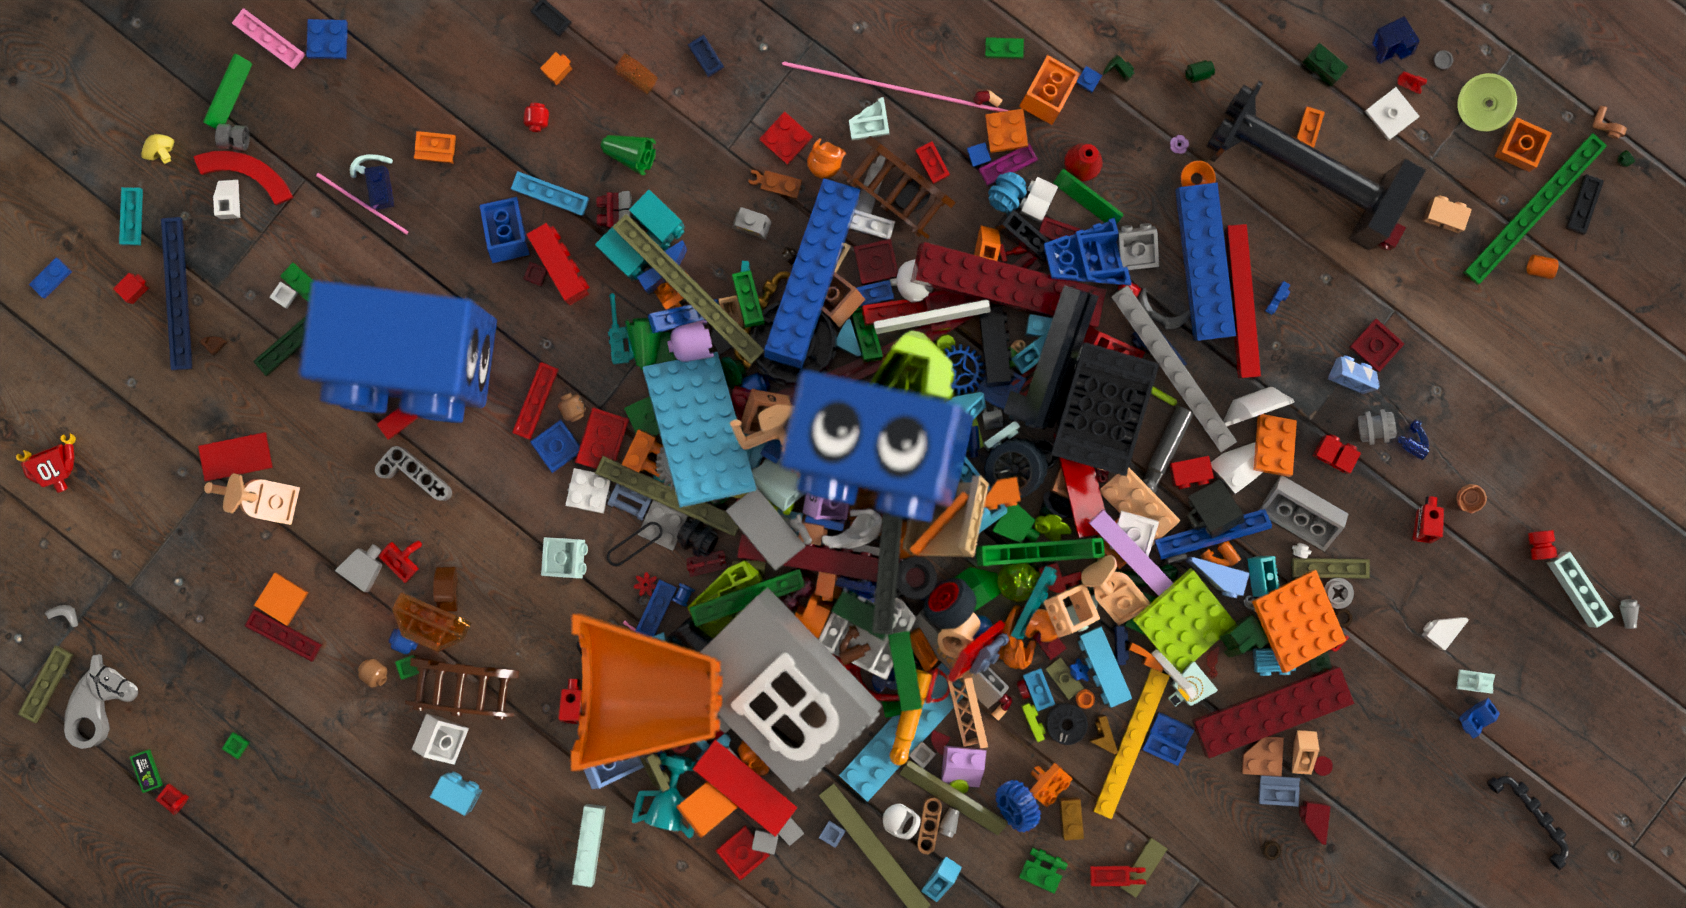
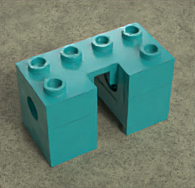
(661, 227)

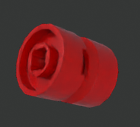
(1542, 545)

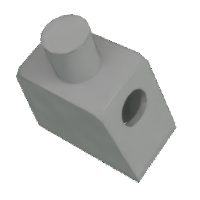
(752, 223)
(361, 567)

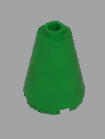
(630, 151)
(643, 341)

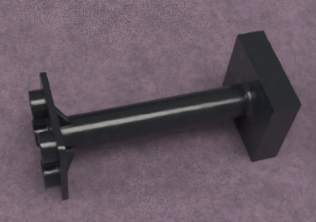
(1381, 202)

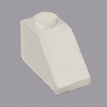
(1443, 631)

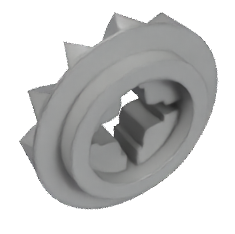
(1347, 592)

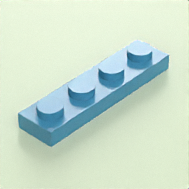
(550, 193)

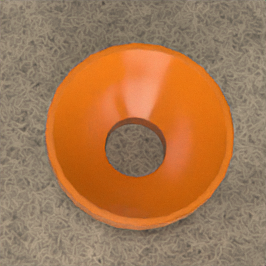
(1201, 167)

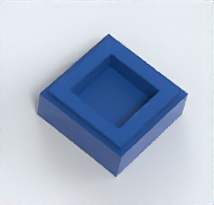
(978, 154)

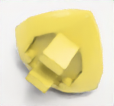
(157, 146)

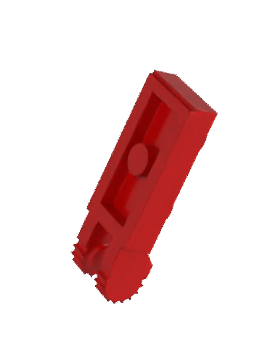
(1115, 876)

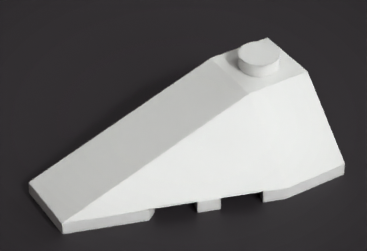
(1236, 468)

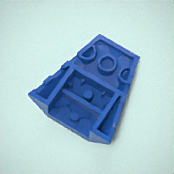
(1088, 256)

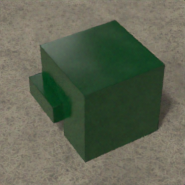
(1244, 637)

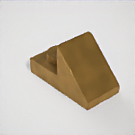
(1105, 741)

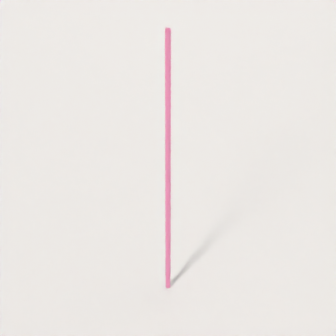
(892, 87)

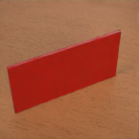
(235, 456)

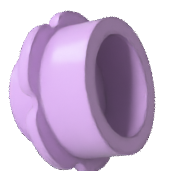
(1174, 144)

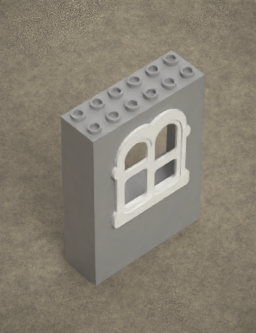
(752, 654)

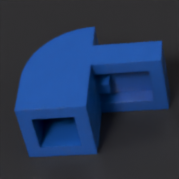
(1478, 717)

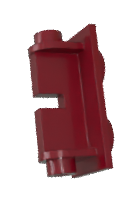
(702, 565)

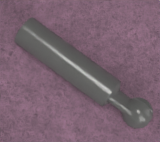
(1167, 447)

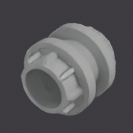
(1377, 427)

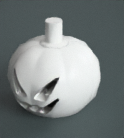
(910, 291)

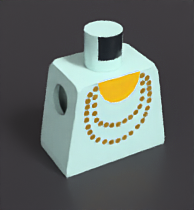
(1200, 683)

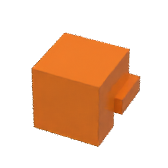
(814, 614)

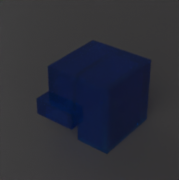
(1395, 39)

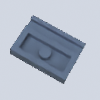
(1279, 790)

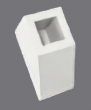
(227, 200)

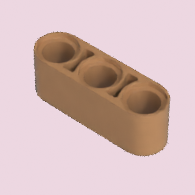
(924, 833)

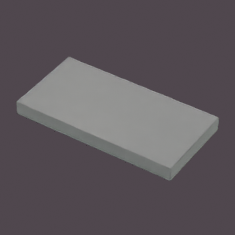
(765, 529)

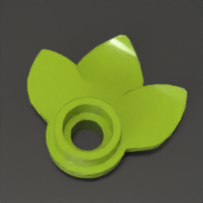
(1051, 527)

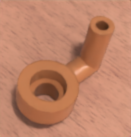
(1613, 129)

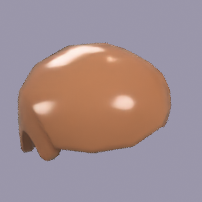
(1471, 498)

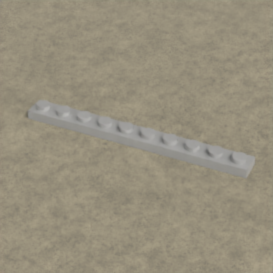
(1174, 368)

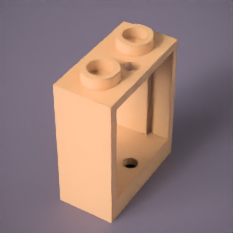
(1082, 604)

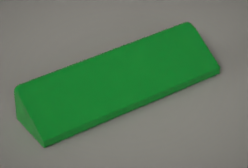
(227, 91)
(1087, 197)
(905, 671)

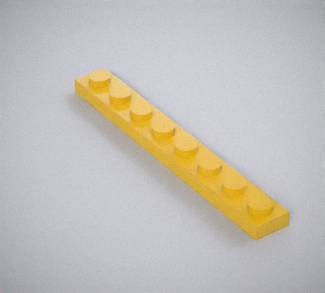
(1131, 743)

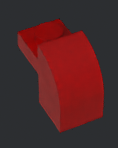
(1059, 585)

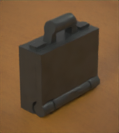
(1215, 509)

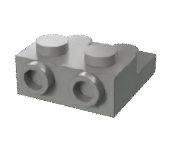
(1138, 246)

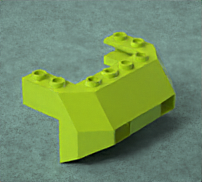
(916, 368)

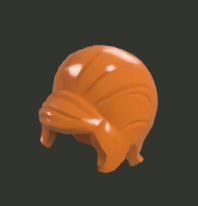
(825, 159)

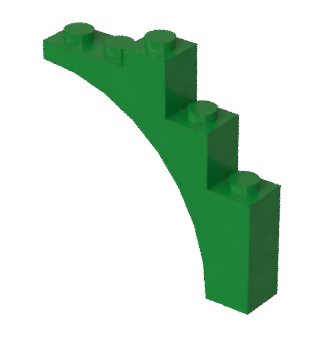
(1040, 551)

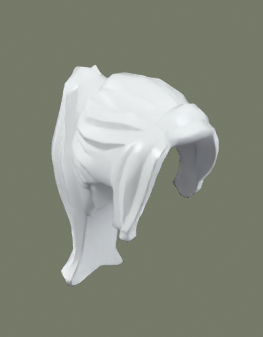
(863, 529)

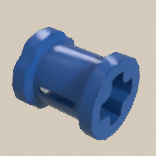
(683, 594)

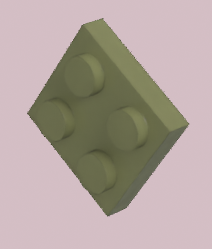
(658, 778)

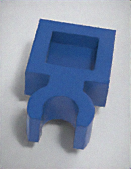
(1280, 294)

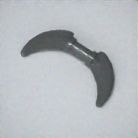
(1168, 323)

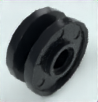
(1074, 732)

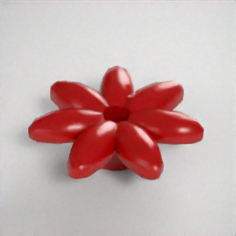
(650, 585)

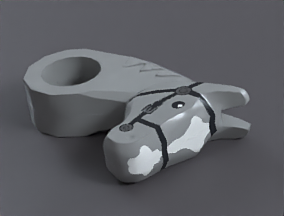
(88, 700)

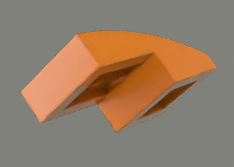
(1148, 659)

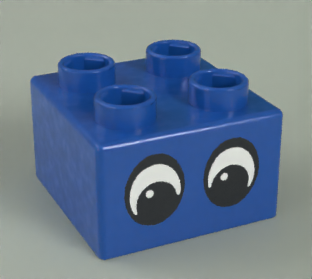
(397, 346)
(875, 440)

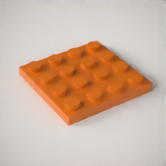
(1299, 621)

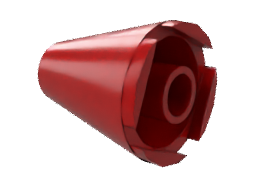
(1083, 161)

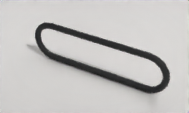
(642, 548)

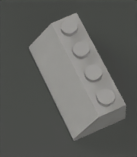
(1304, 513)

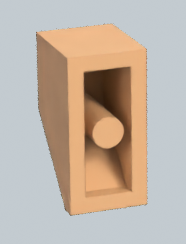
(1304, 752)

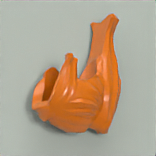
(1013, 652)

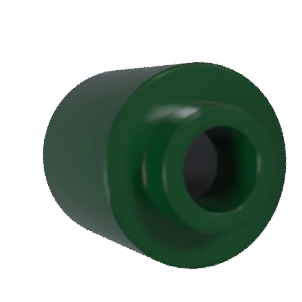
(1200, 71)

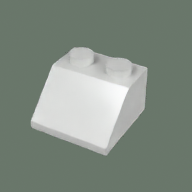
(440, 739)

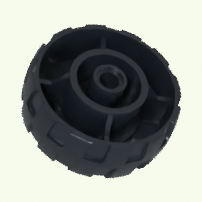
(818, 358)

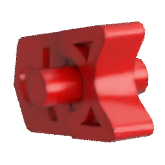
(1411, 82)

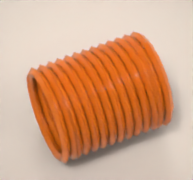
(1542, 266)

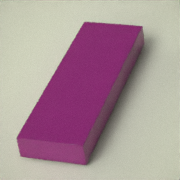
(1011, 162)

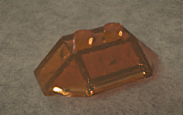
(428, 624)

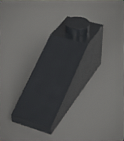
(1022, 234)

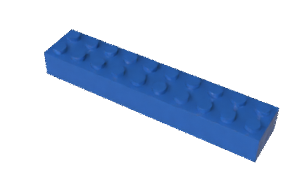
(812, 273)

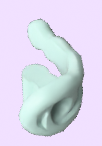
(355, 166)

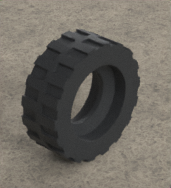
(930, 577)

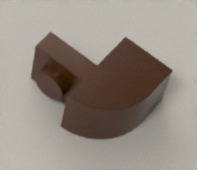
(445, 588)

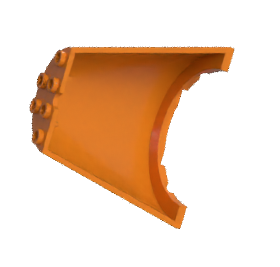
(640, 694)

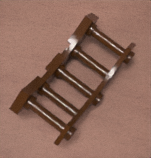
(908, 174)
(461, 671)

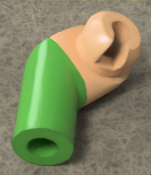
(1016, 347)

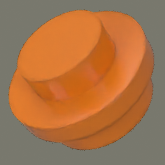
(1085, 698)

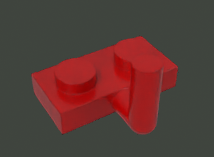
(399, 561)

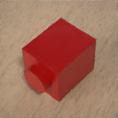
(131, 287)

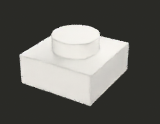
(283, 295)

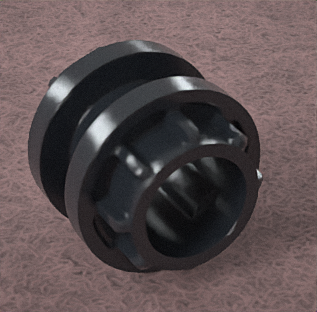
(699, 538)

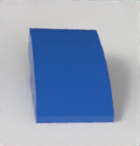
(652, 279)

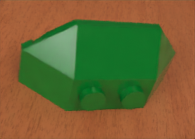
(982, 583)

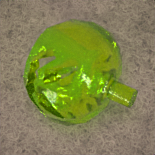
(1017, 581)

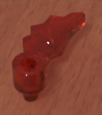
(1212, 661)

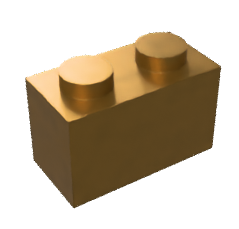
(1071, 818)

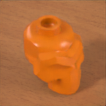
(752, 760)

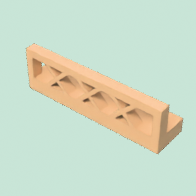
(974, 711)

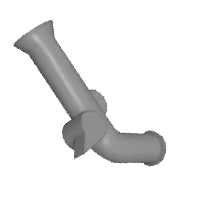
(796, 525)

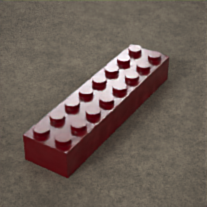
(1272, 712)

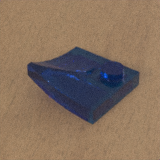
(864, 589)

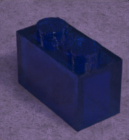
(379, 187)

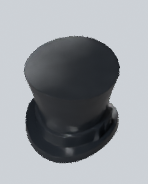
(689, 636)

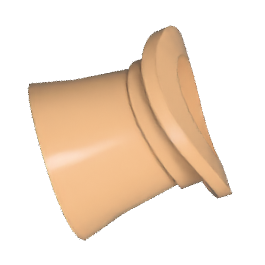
(955, 640)

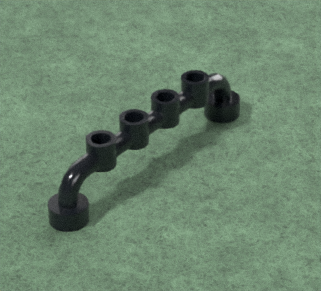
(1544, 819)

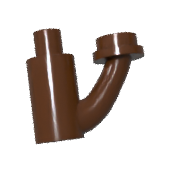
(855, 652)

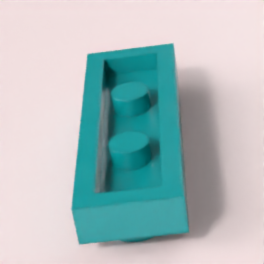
(131, 216)

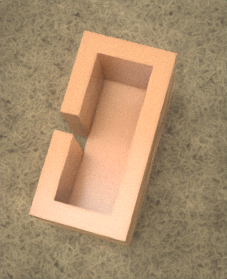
(1451, 214)

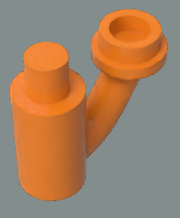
(1227, 551)

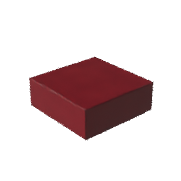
(535, 274)

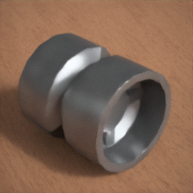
(229, 136)

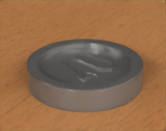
(1443, 60)

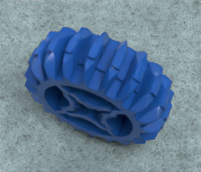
(967, 373)
(1018, 806)

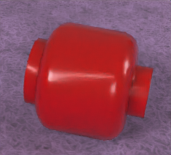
(536, 117)

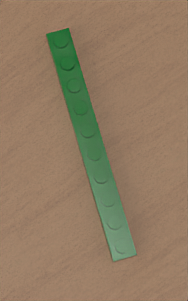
(1535, 209)

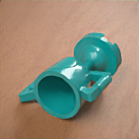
(663, 809)

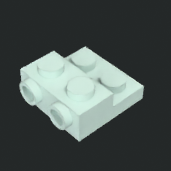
(564, 557)

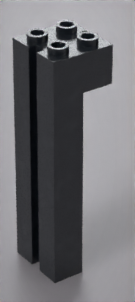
(1055, 362)

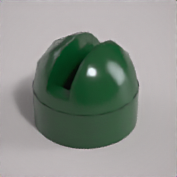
(1625, 159)

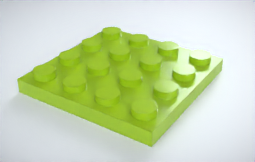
(1184, 620)

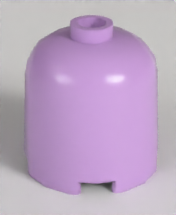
(691, 342)

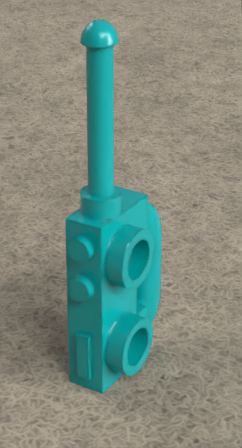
(617, 334)

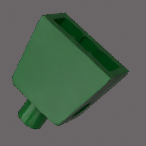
(1016, 525)

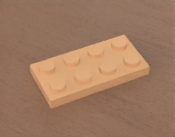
(1135, 497)

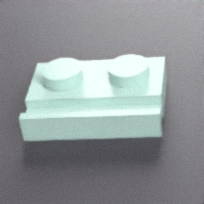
(1009, 431)

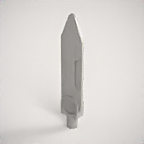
(867, 201)

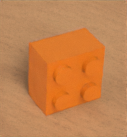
(1523, 144)

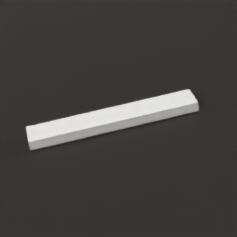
(932, 316)

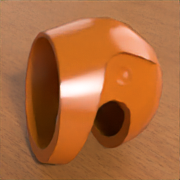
(1041, 622)

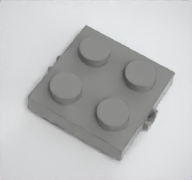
(670, 521)

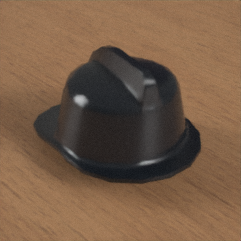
(1055, 505)

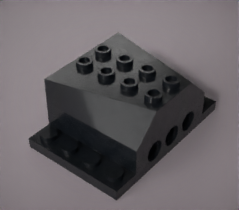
(1104, 408)

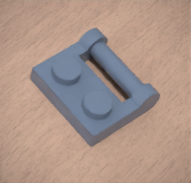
(645, 501)
(989, 654)

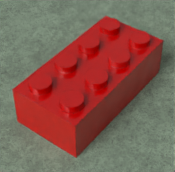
(556, 261)

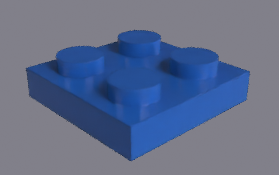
(326, 39)

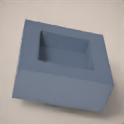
(832, 834)

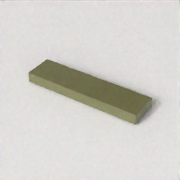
(1331, 567)
(45, 684)

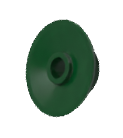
(733, 371)

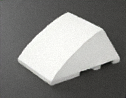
(1256, 404)

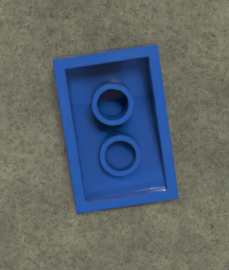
(504, 230)

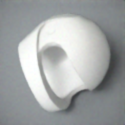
(895, 819)

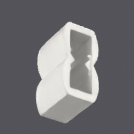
(1038, 200)

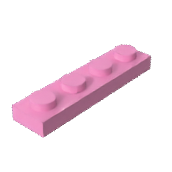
(268, 38)

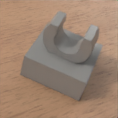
(992, 419)

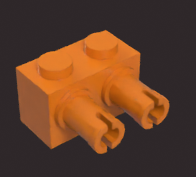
(640, 448)

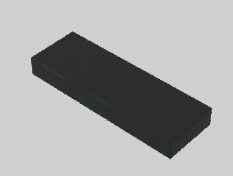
(1584, 204)

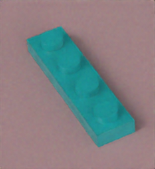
(1037, 597)

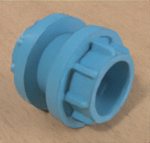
(1007, 192)

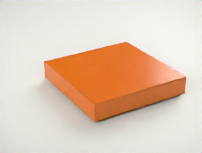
(281, 599)

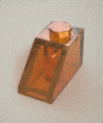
(635, 73)

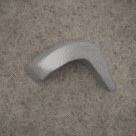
(67, 611)

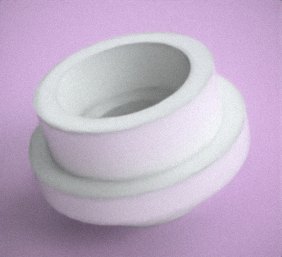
(1301, 550)

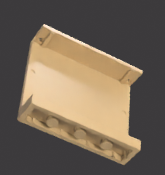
(961, 533)

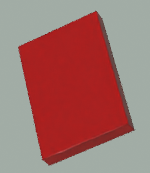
(601, 438)

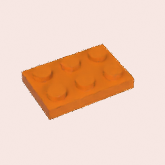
(1275, 445)

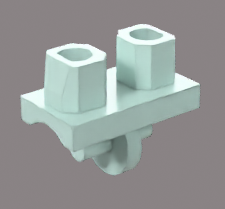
(1475, 681)

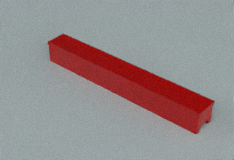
(1242, 301)

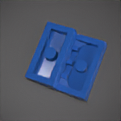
(1168, 738)

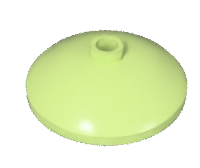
(1474, 99)

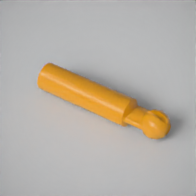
(908, 723)

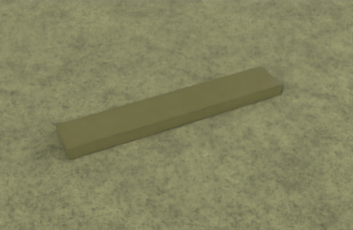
(953, 797)

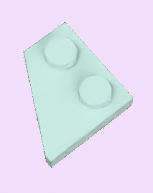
(870, 122)

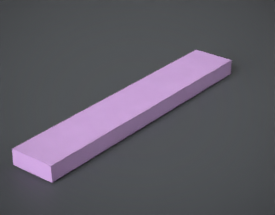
(1130, 552)

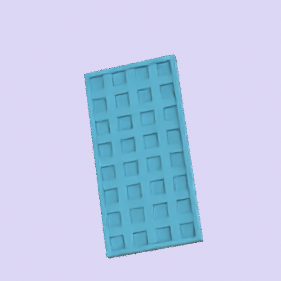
(696, 432)

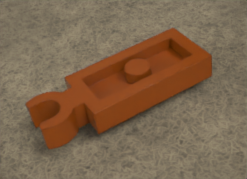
(777, 183)

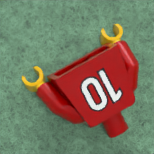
(50, 465)

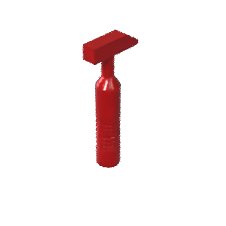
(1017, 250)

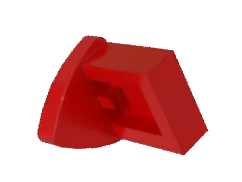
(172, 799)

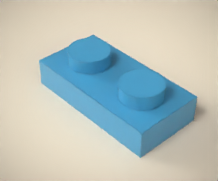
(1039, 689)

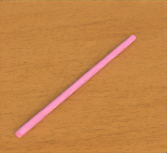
(362, 203)

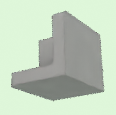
(764, 841)

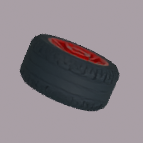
(950, 604)

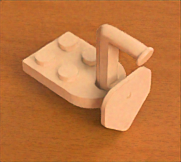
(773, 424)
(267, 501)
(1122, 598)

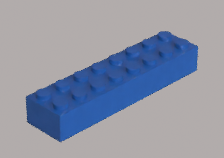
(1205, 261)

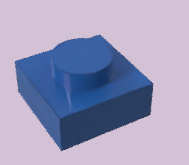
(1088, 79)

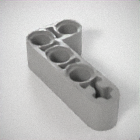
(417, 476)

